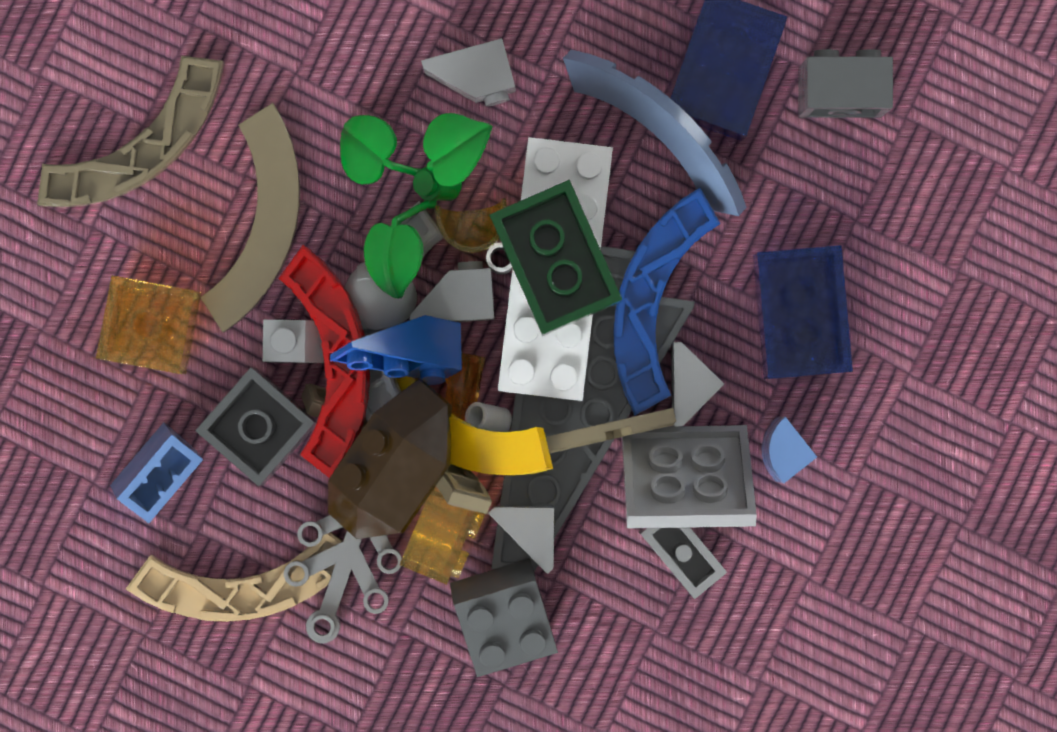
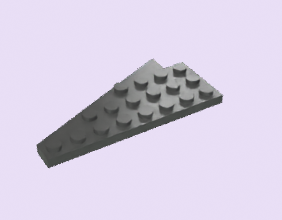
(601, 404)

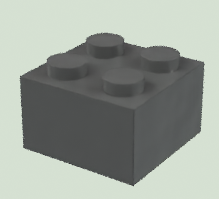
(845, 85)
(256, 426)
(503, 618)

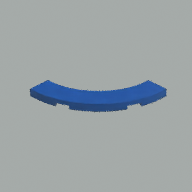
(641, 295)

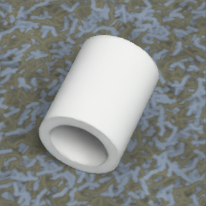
(498, 246)
(488, 417)

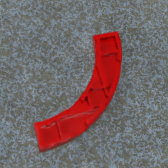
(346, 389)

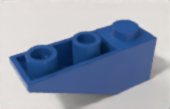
(417, 349)

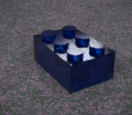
(727, 65)
(802, 312)

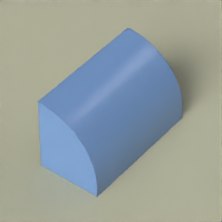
(784, 450)
(155, 473)

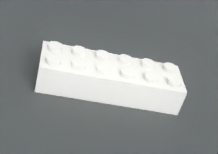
(558, 361)

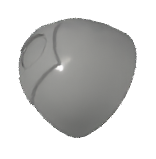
(375, 306)

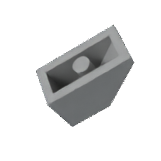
(475, 72)
(461, 295)
(291, 342)

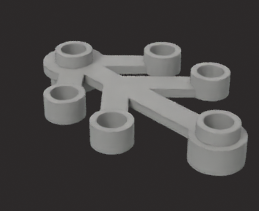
(345, 556)

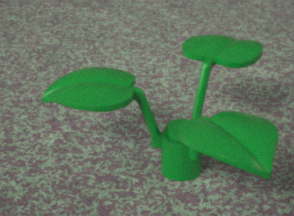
(454, 148)

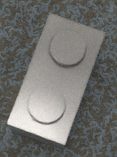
(685, 557)

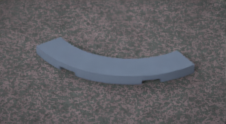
(664, 119)

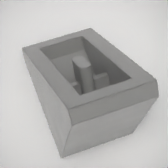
(691, 383)
(531, 529)

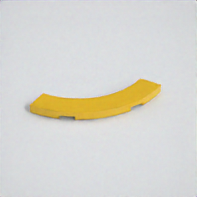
(495, 451)

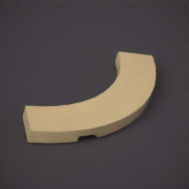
(229, 598)

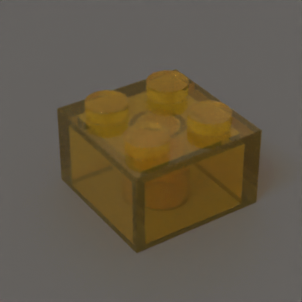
(148, 325)
(439, 539)

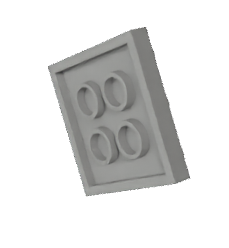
(689, 477)

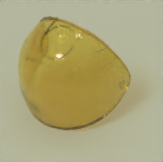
(469, 230)

